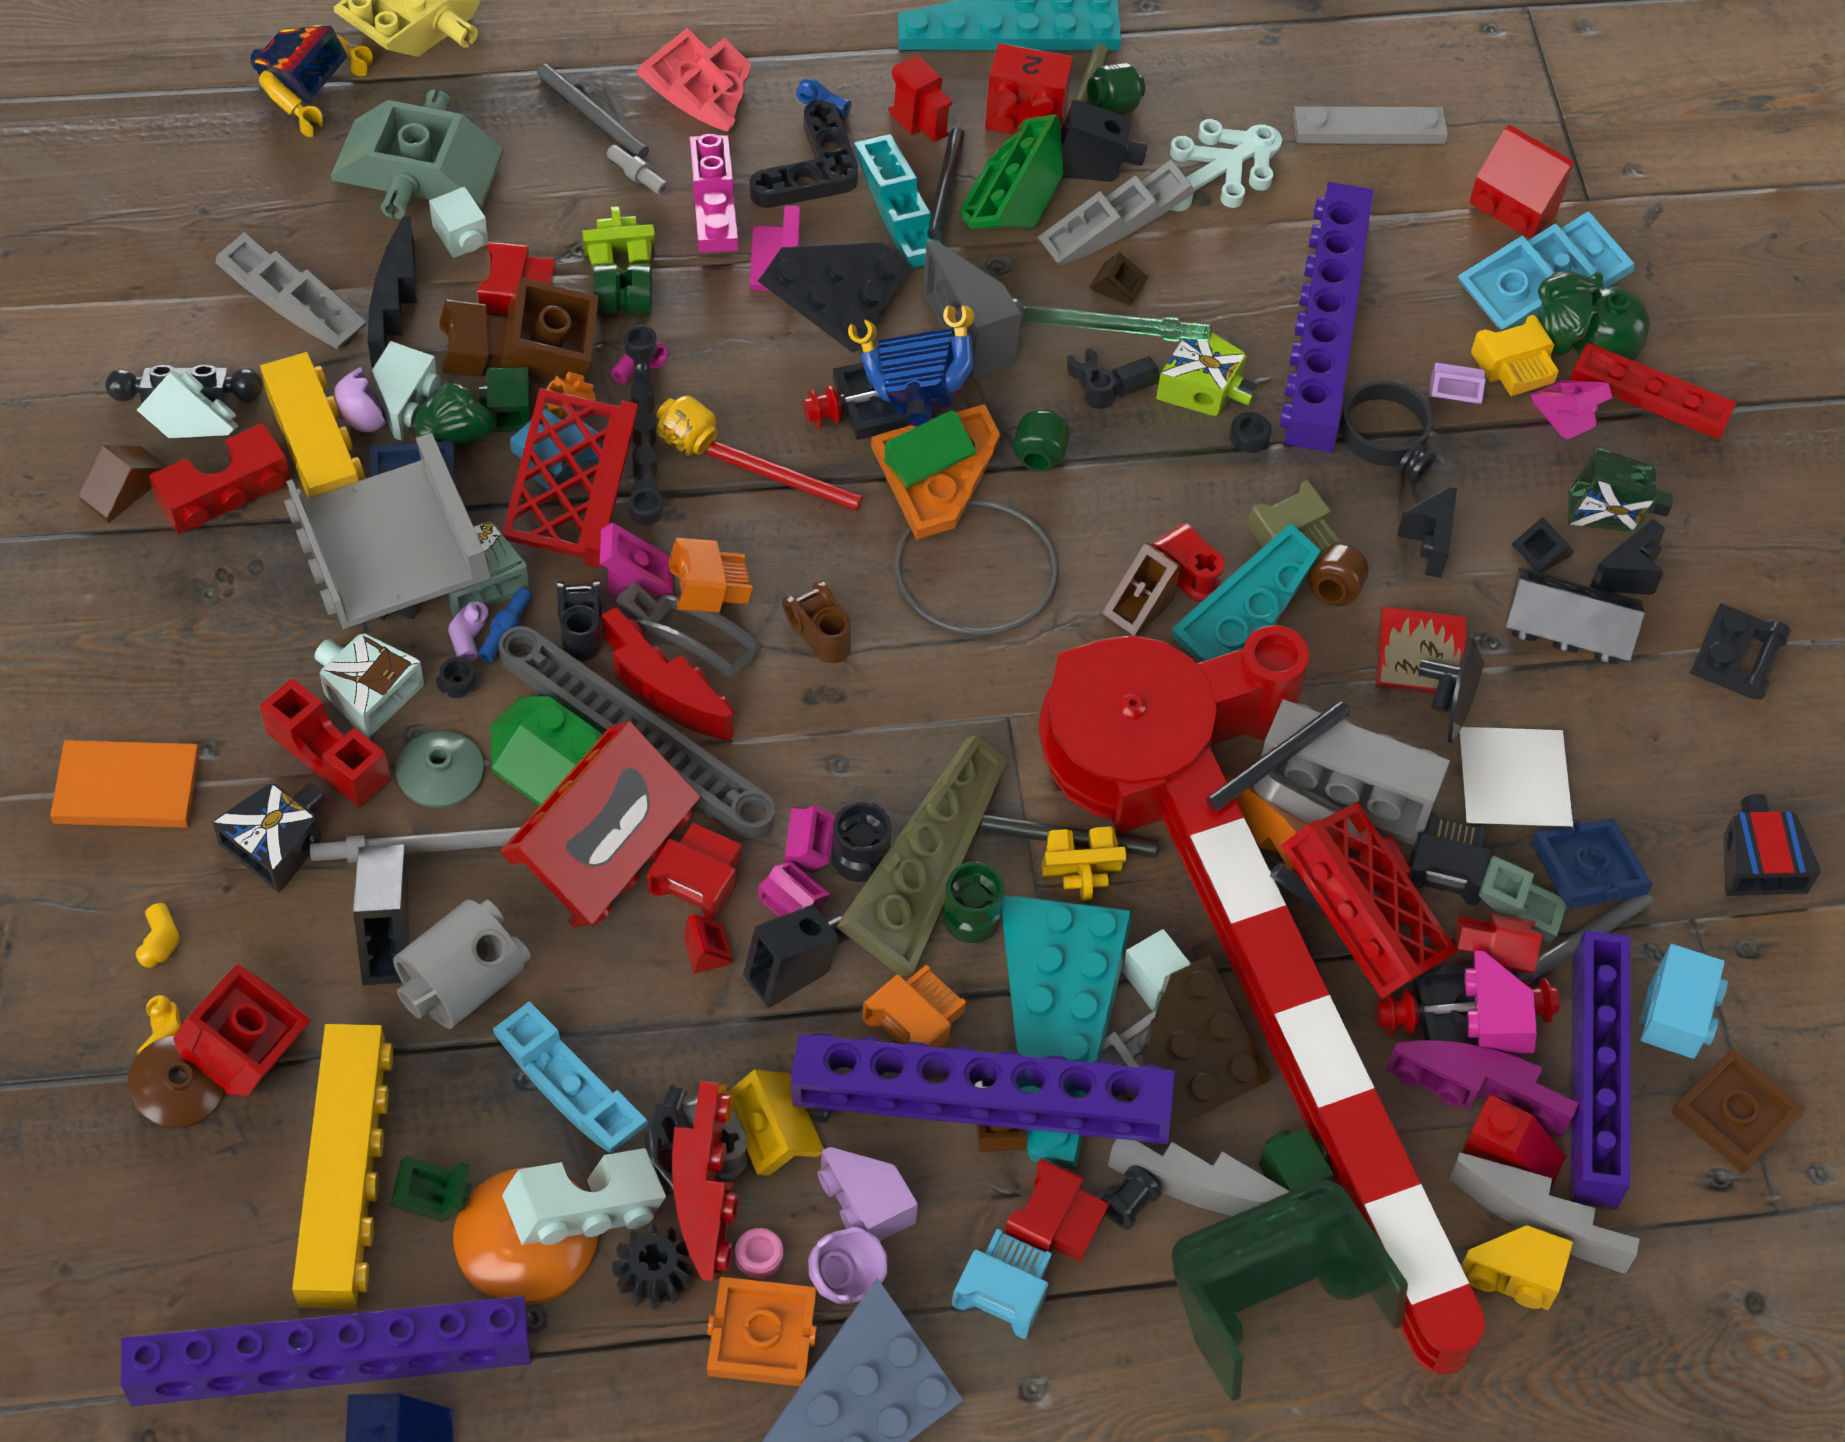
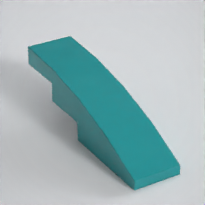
(896, 196)

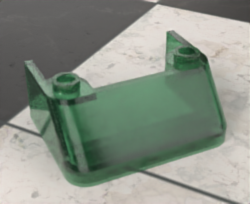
(1274, 1249)

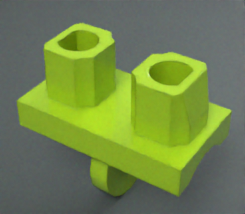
(618, 236)

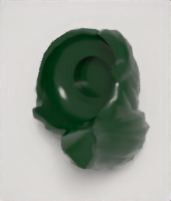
(1567, 307)
(454, 416)

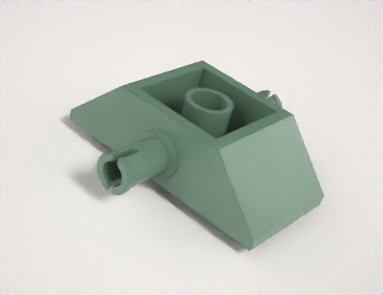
(417, 153)

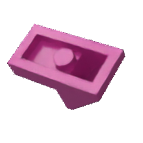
(1571, 405)
(633, 561)

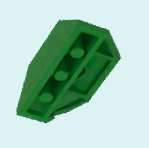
(1017, 179)
(538, 745)

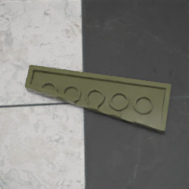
(908, 886)

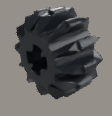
(635, 1272)

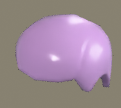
(358, 404)
(847, 1264)

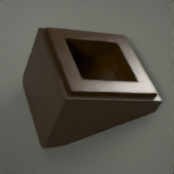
(1119, 279)

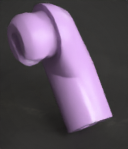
(466, 627)

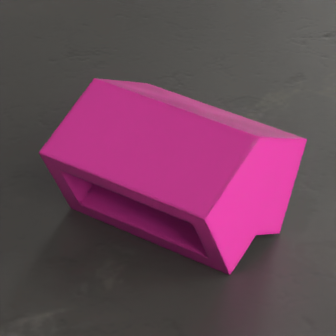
(809, 838)
(790, 890)

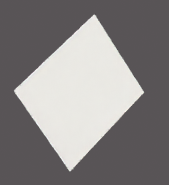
(1515, 776)

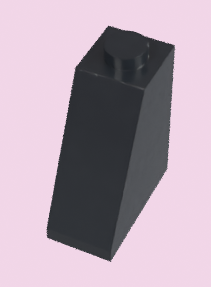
(381, 911)

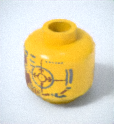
(686, 425)

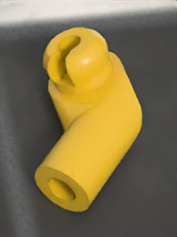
(162, 938)
(164, 1019)

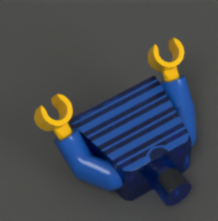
(921, 368)

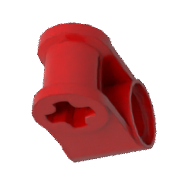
(1198, 561)

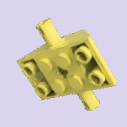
(411, 24)

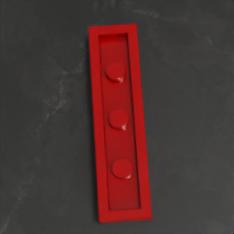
(1655, 391)

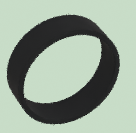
(1386, 391)

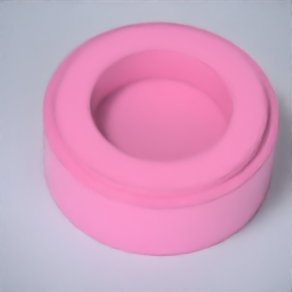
(759, 1253)

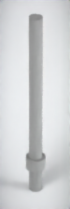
(413, 844)

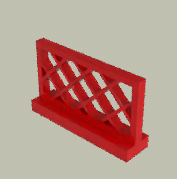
(606, 482)
(1355, 908)

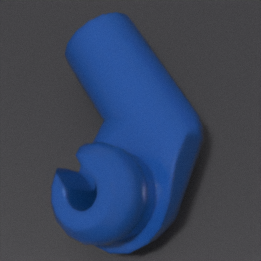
(812, 90)

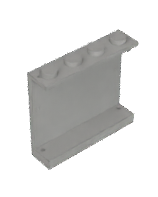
(389, 539)

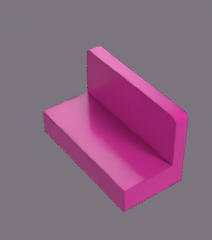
(769, 240)

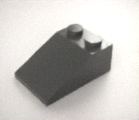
(996, 315)

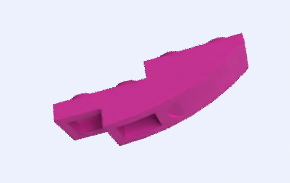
(713, 194)

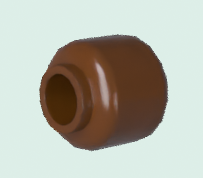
(1338, 574)

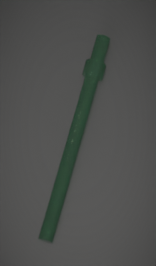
(1168, 328)

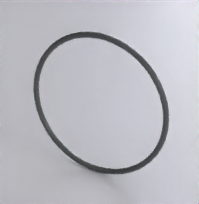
(897, 566)

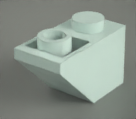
(402, 384)
(184, 411)

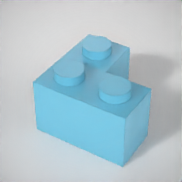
(1683, 1001)

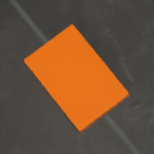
(125, 784)

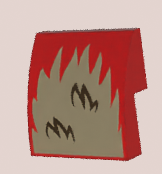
(1414, 635)

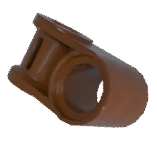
(820, 622)

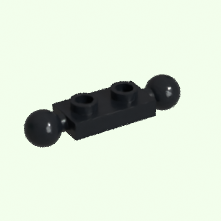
(244, 383)

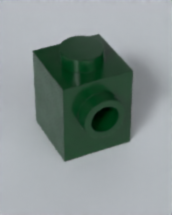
(507, 397)
(1294, 1159)

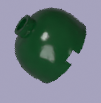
(1619, 325)

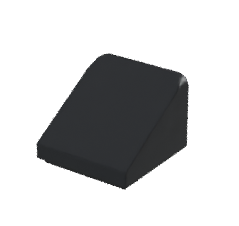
(1542, 546)

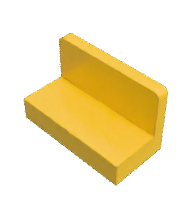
(771, 1122)

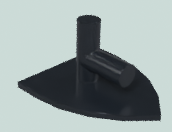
(1466, 681)

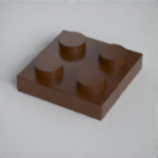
(1738, 1110)

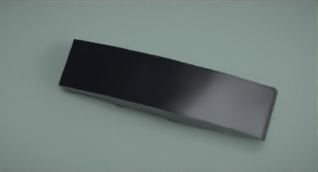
(392, 286)

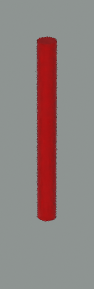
(785, 475)

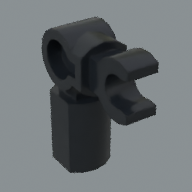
(1102, 385)

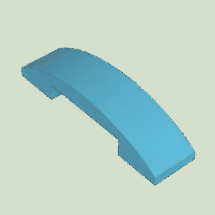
(567, 1081)

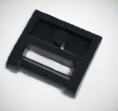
(1727, 644)

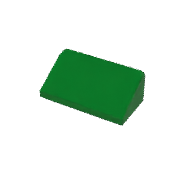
(928, 449)

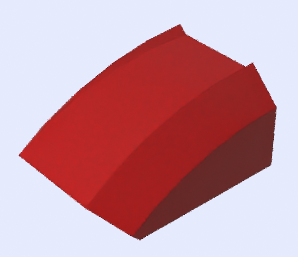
(239, 1031)

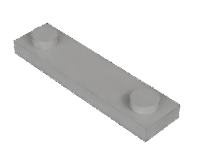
(1370, 125)

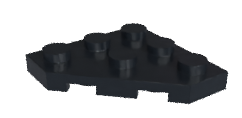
(837, 284)

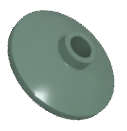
(443, 783)

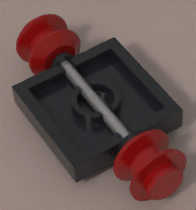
(859, 400)
(1443, 1005)

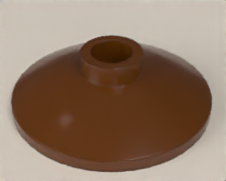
(167, 1102)

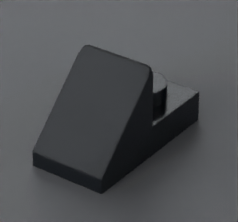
(1432, 524)
(1631, 564)

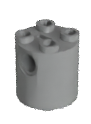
(445, 972)

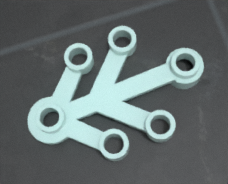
(1257, 142)

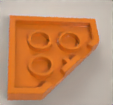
(941, 499)

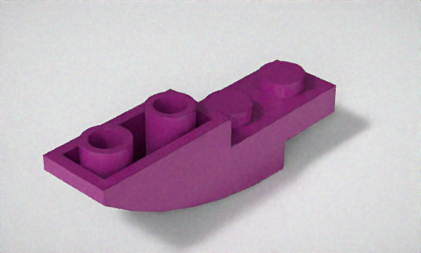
(1468, 1071)

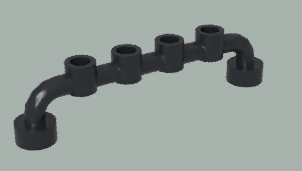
(645, 501)

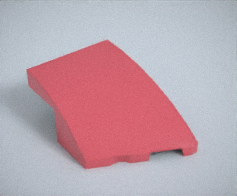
(699, 78)

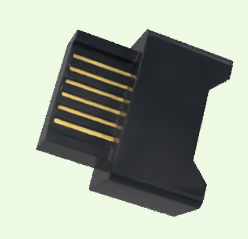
(1450, 858)

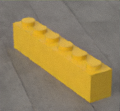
(341, 1168)

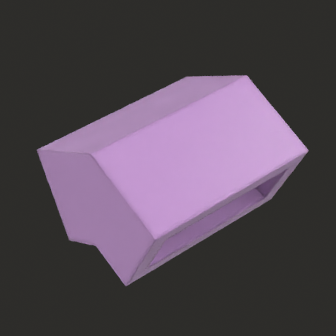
(1457, 383)

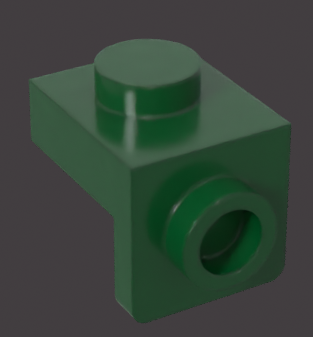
(431, 1189)

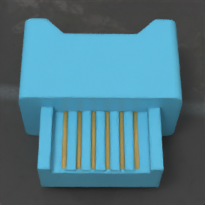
(1005, 1282)

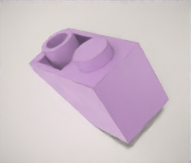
(868, 1191)

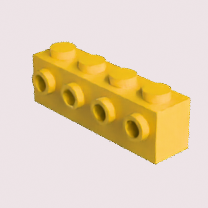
(309, 424)

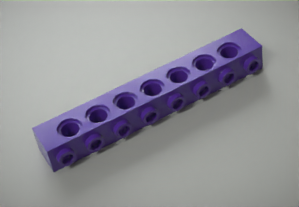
(1328, 318)
(1000, 1105)
(325, 1351)

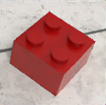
(1026, 86)

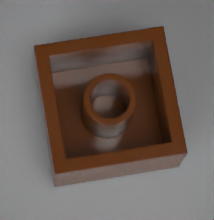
(549, 330)

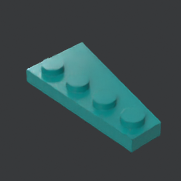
(1248, 598)

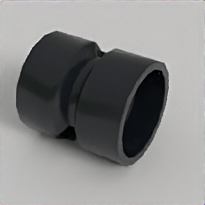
(860, 840)

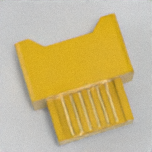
(1516, 356)

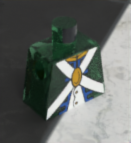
(1615, 493)

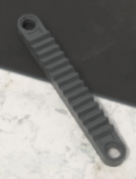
(602, 705)

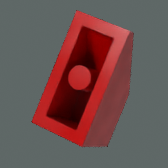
(1514, 1139)

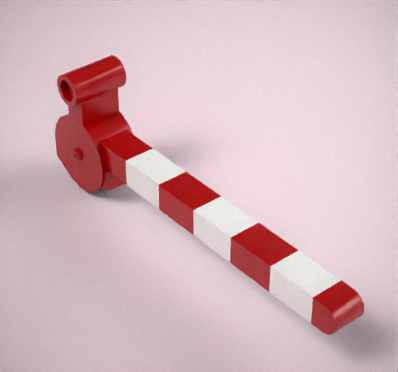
(1132, 745)

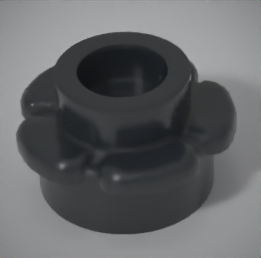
(457, 669)

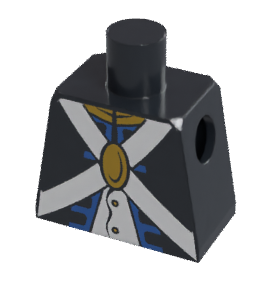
(272, 831)

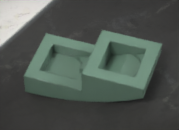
(1511, 893)

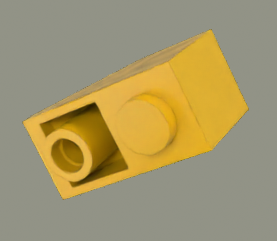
(1520, 1265)

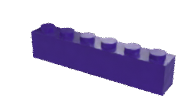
(1600, 1070)

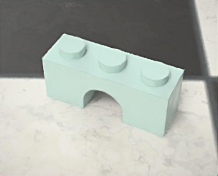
(550, 1207)

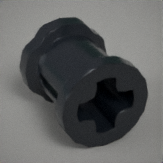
(1131, 1197)

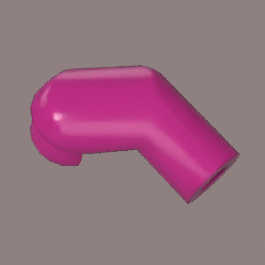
(624, 369)

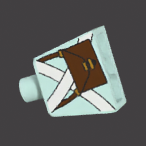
(368, 680)

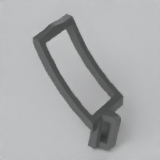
(658, 609)

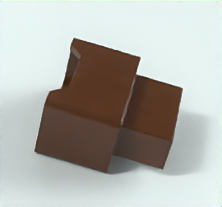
(473, 338)

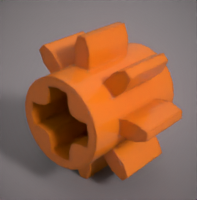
(571, 385)

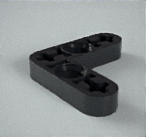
(820, 169)

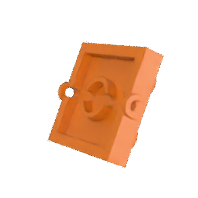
(761, 1331)

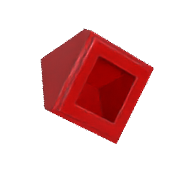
(706, 944)

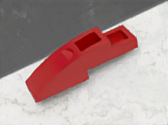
(665, 686)
(700, 1200)

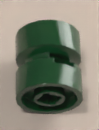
(623, 289)
(973, 902)

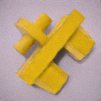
(1101, 858)

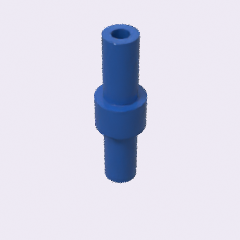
(504, 621)

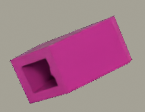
(1503, 1007)

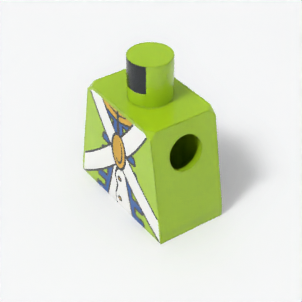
(1206, 376)

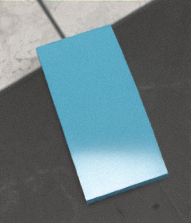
(1509, 279)

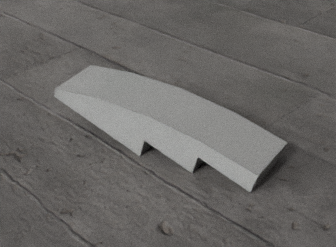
(1113, 217)
(290, 293)
(1222, 1188)
(1525, 1200)

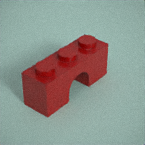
(196, 497)
(345, 762)

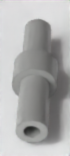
(638, 170)

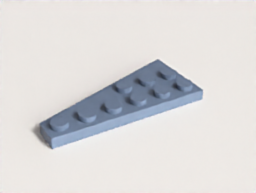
(868, 1383)

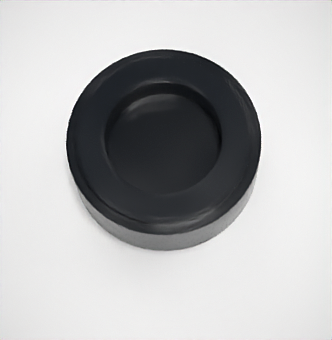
(1250, 432)

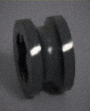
(1416, 463)

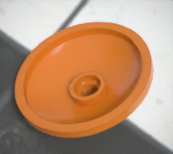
(499, 1264)

